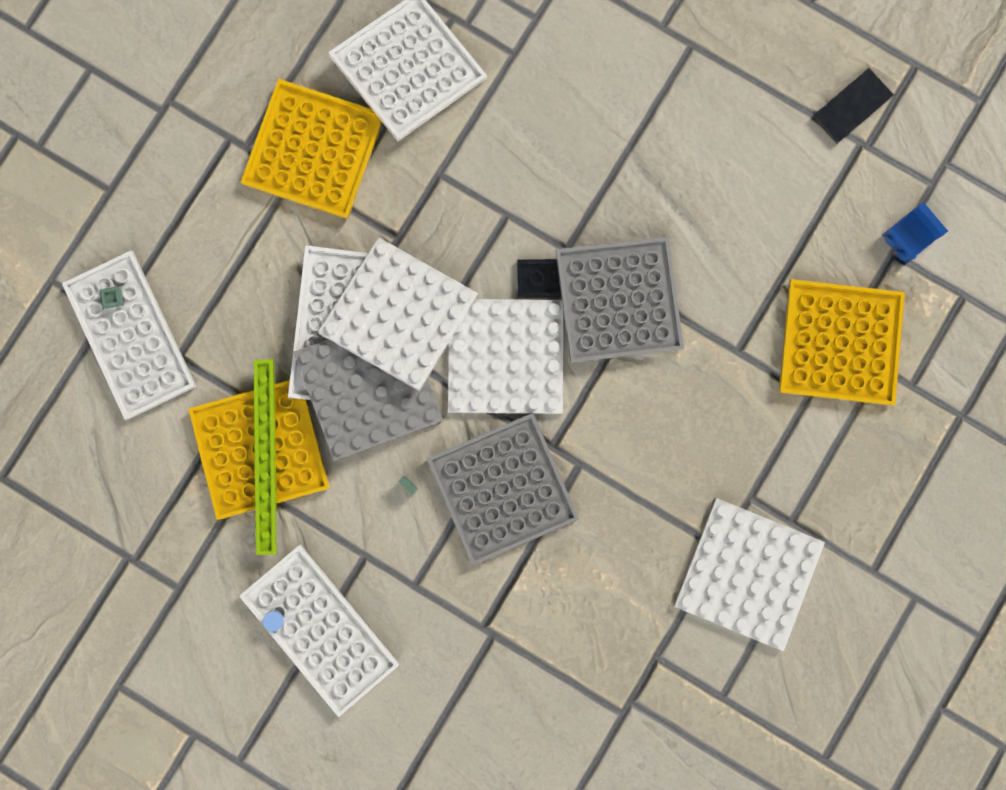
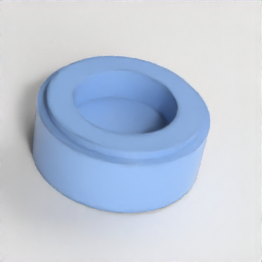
(273, 621)

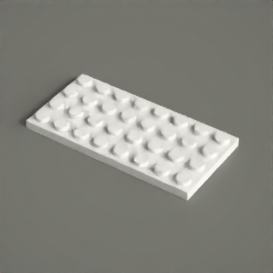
(323, 282)
(129, 340)
(320, 630)

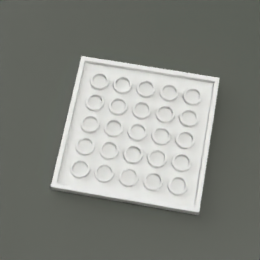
(407, 66)
(398, 314)
(508, 358)
(749, 574)

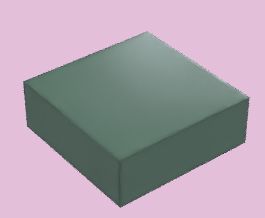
(111, 297)
(406, 483)

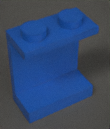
(914, 232)

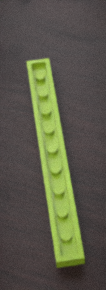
(265, 457)

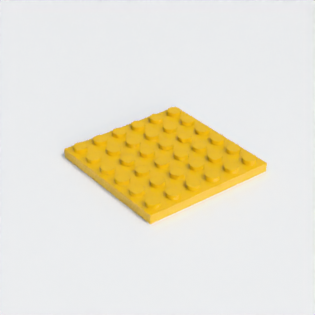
(312, 149)
(842, 342)
(228, 450)

